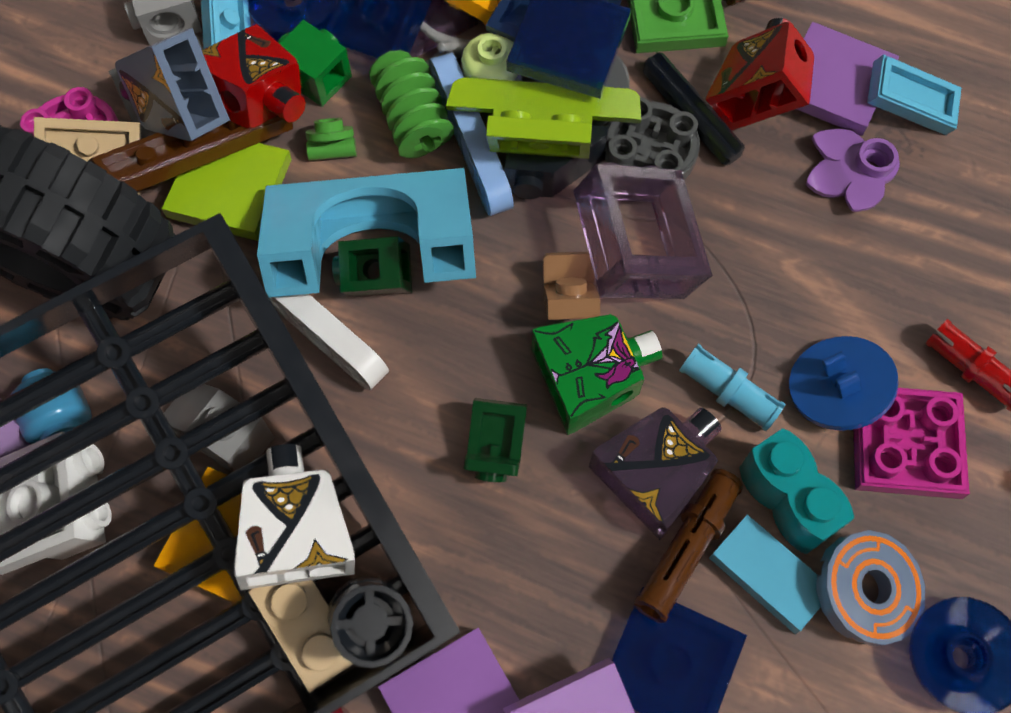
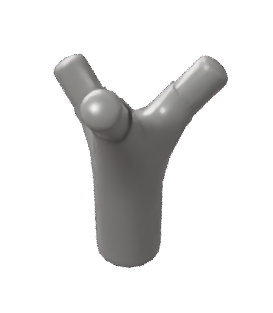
(445, 43)

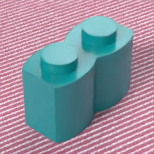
(787, 481)

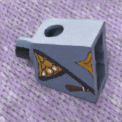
(172, 88)

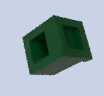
(356, 256)

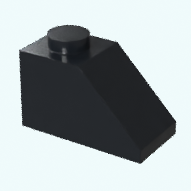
(548, 175)

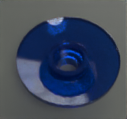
(984, 637)

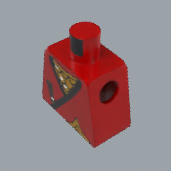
(763, 76)
(255, 78)

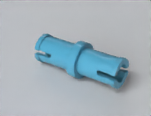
(732, 387)

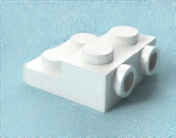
(46, 491)

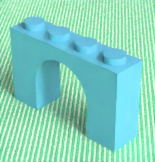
(310, 216)

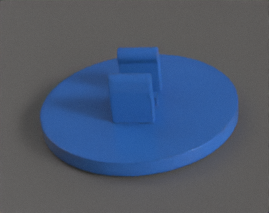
(843, 383)

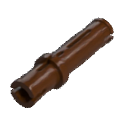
(700, 526)

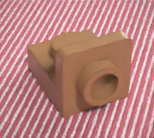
(569, 286)

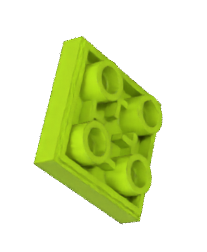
(229, 187)

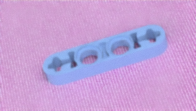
(472, 140)

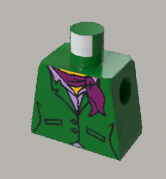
(592, 366)

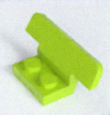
(541, 116)

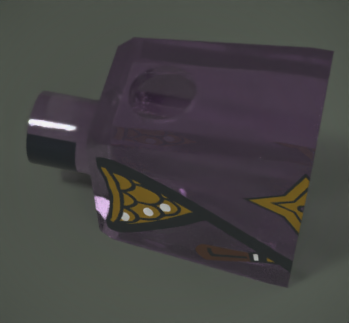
(658, 465)

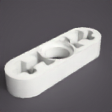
(332, 338)

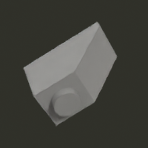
(206, 403)

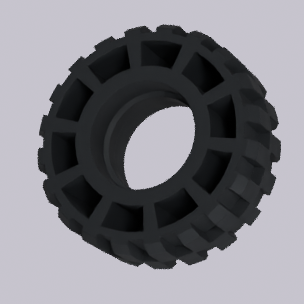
(70, 222)

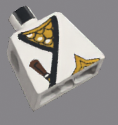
(290, 525)

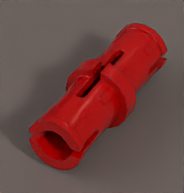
(973, 361)

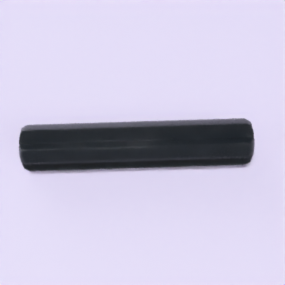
(683, 96)

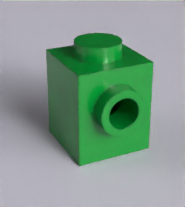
(321, 61)

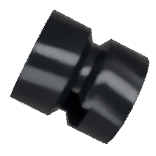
(369, 622)

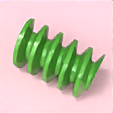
(410, 103)

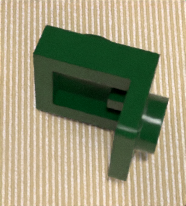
(495, 439)

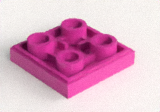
(915, 447)

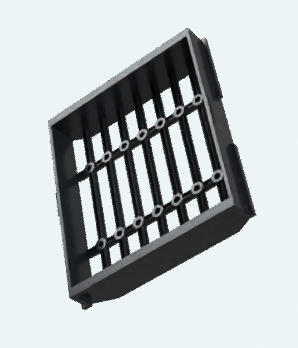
(200, 501)

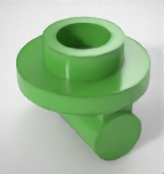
(330, 140)

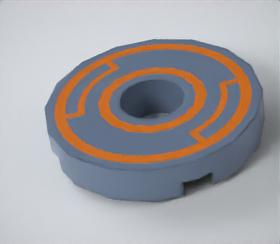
(899, 584)

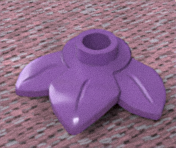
(848, 168)

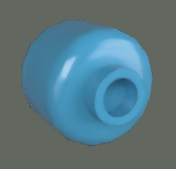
(54, 416)

